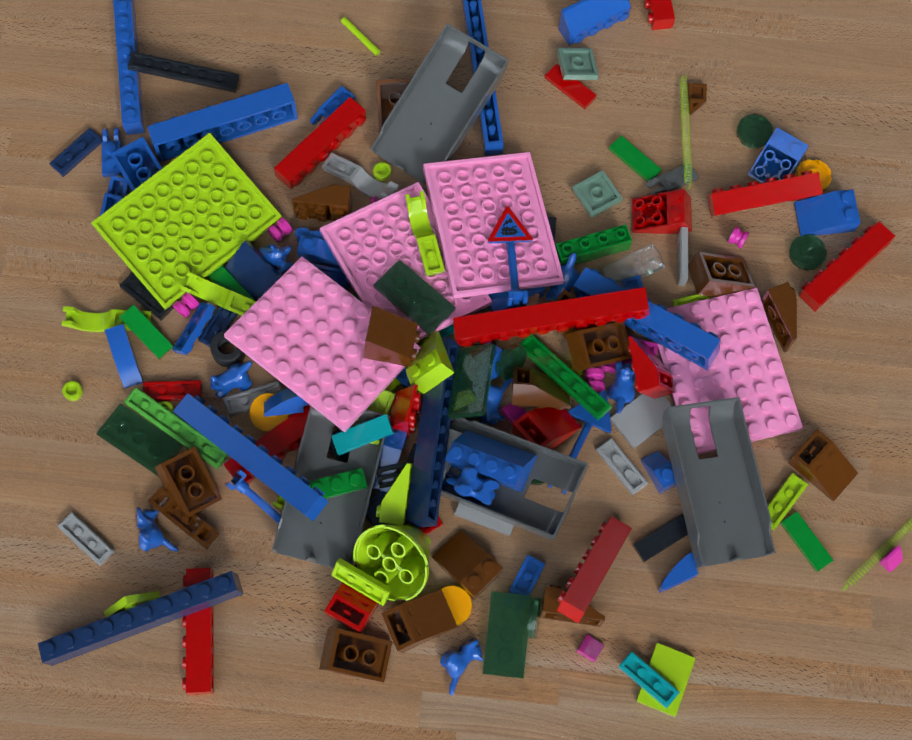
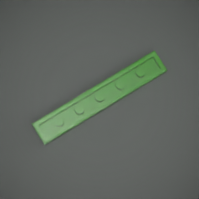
(175, 427)

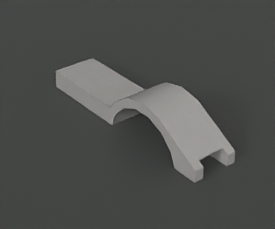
(358, 177)

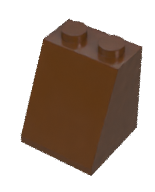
(390, 338)

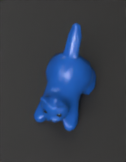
(275, 255)
(570, 277)
(234, 377)
(622, 389)
(495, 396)
(471, 485)
(149, 534)
(457, 661)

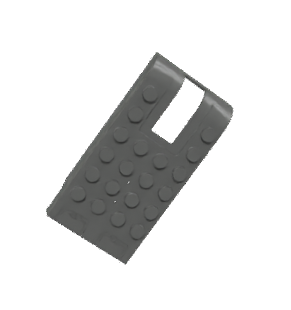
(433, 101)
(719, 494)
(512, 505)
(344, 514)

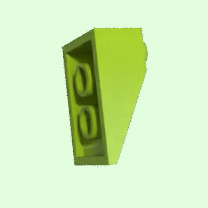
(430, 364)
(395, 503)

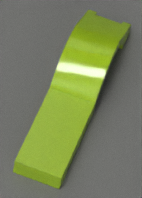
(424, 235)
(217, 295)
(95, 321)

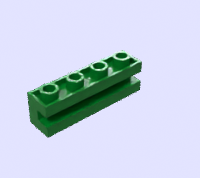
(595, 245)

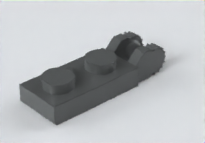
(672, 180)

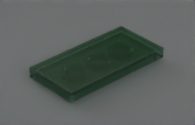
(414, 297)
(471, 381)
(138, 438)
(507, 635)

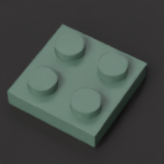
(577, 64)
(597, 194)

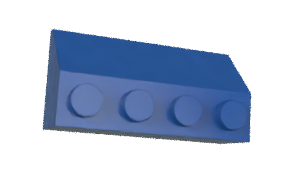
(591, 16)
(136, 162)
(491, 459)

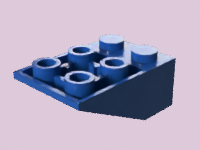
(778, 157)

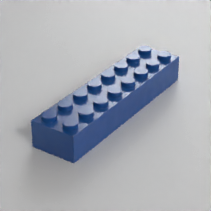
(224, 121)
(660, 326)

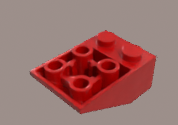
(662, 213)
(651, 375)
(404, 409)
(545, 426)
(351, 608)

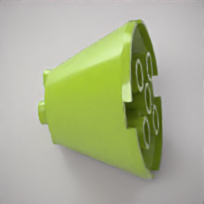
(395, 557)

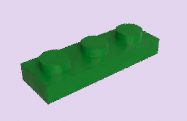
(341, 483)

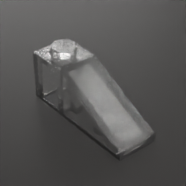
(641, 262)

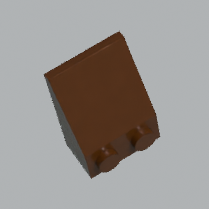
(387, 96)
(719, 274)
(781, 312)
(598, 346)
(188, 482)
(468, 564)
(550, 605)
(355, 655)

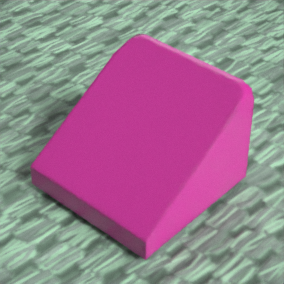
(512, 412)
(892, 559)
(590, 648)

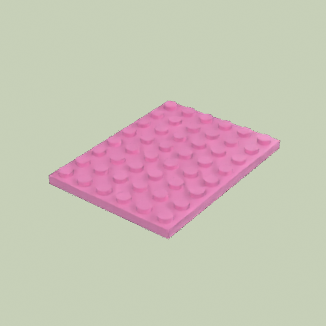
(466, 206)
(379, 236)
(314, 343)
(744, 368)

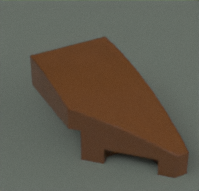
(696, 96)

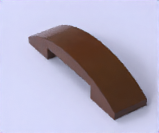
(192, 526)

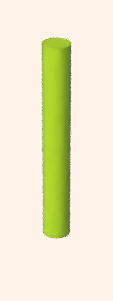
(360, 36)

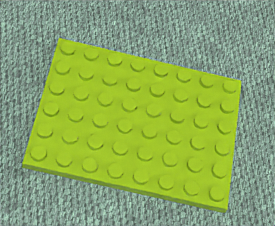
(186, 220)

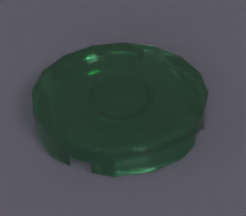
(754, 131)
(807, 252)
(511, 357)
(534, 618)

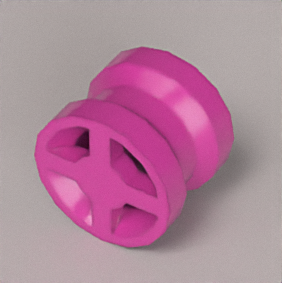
(738, 237)

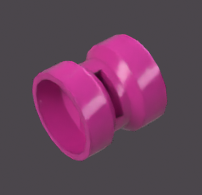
(279, 229)
(186, 304)
(595, 379)

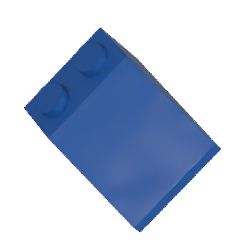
(828, 213)

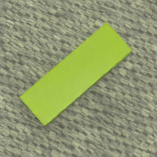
(785, 498)
(361, 581)

